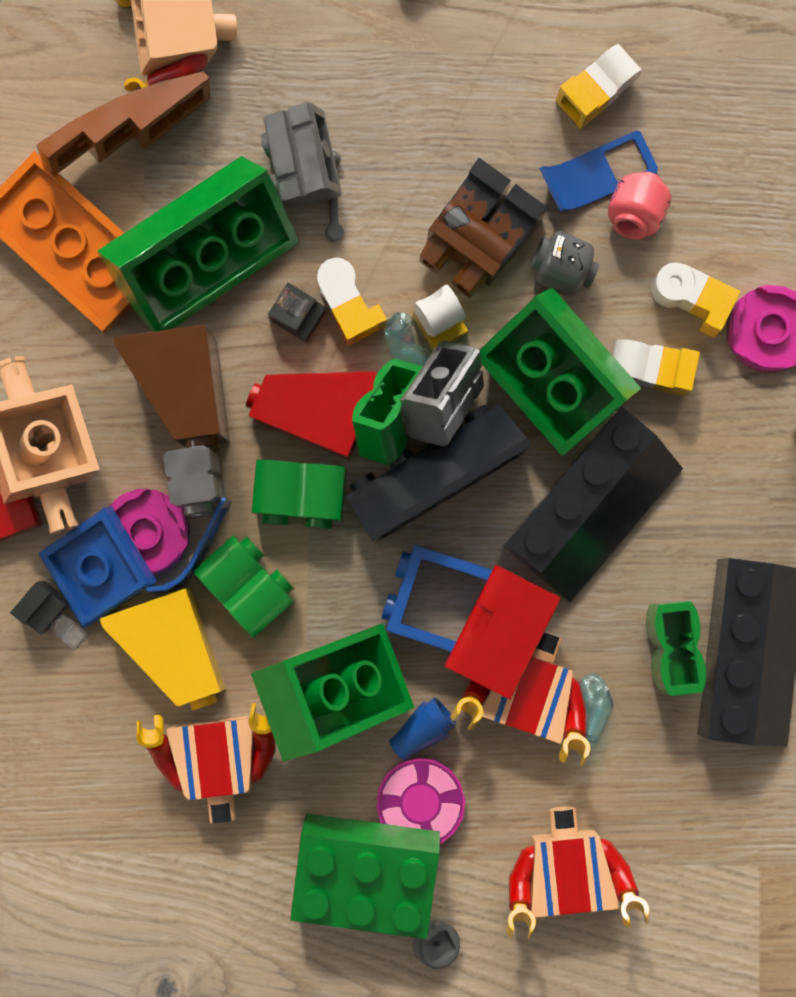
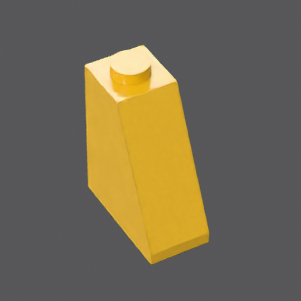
(170, 647)

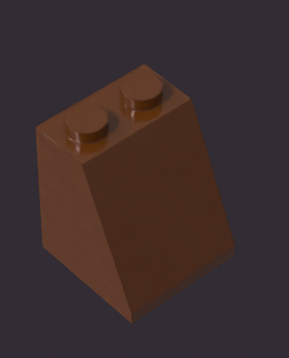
(181, 381)

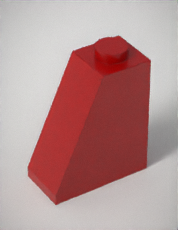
(312, 407)

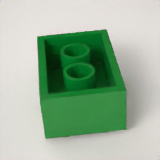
(557, 371)
(332, 692)
(365, 876)

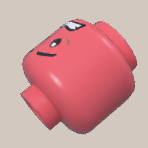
(639, 205)

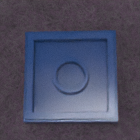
(97, 567)

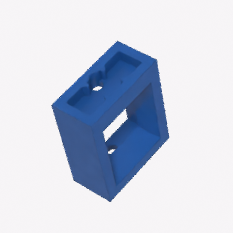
(407, 571)

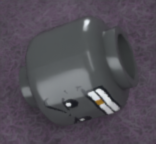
(564, 263)

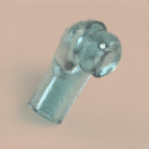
(402, 342)
(597, 704)

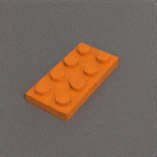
(60, 238)

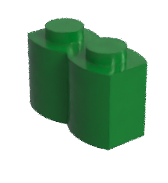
(379, 414)
(299, 491)
(245, 584)
(676, 661)

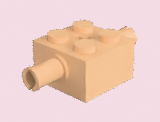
(51, 419)

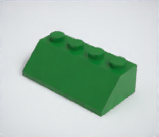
(200, 245)

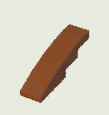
(137, 115)

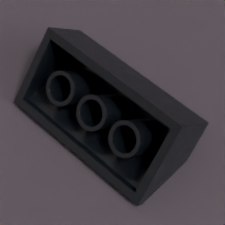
(436, 473)
(594, 504)
(750, 654)

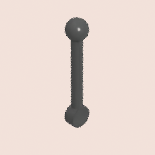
(334, 231)

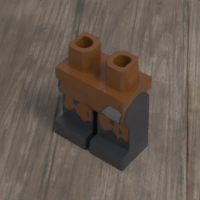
(471, 241)

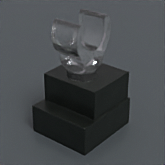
(296, 312)
(44, 609)

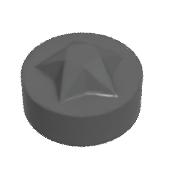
(440, 946)

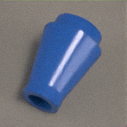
(424, 728)

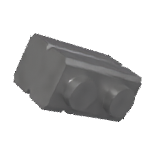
(301, 156)
(442, 393)
(194, 480)

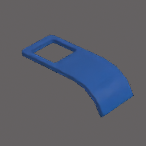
(589, 175)
(200, 551)

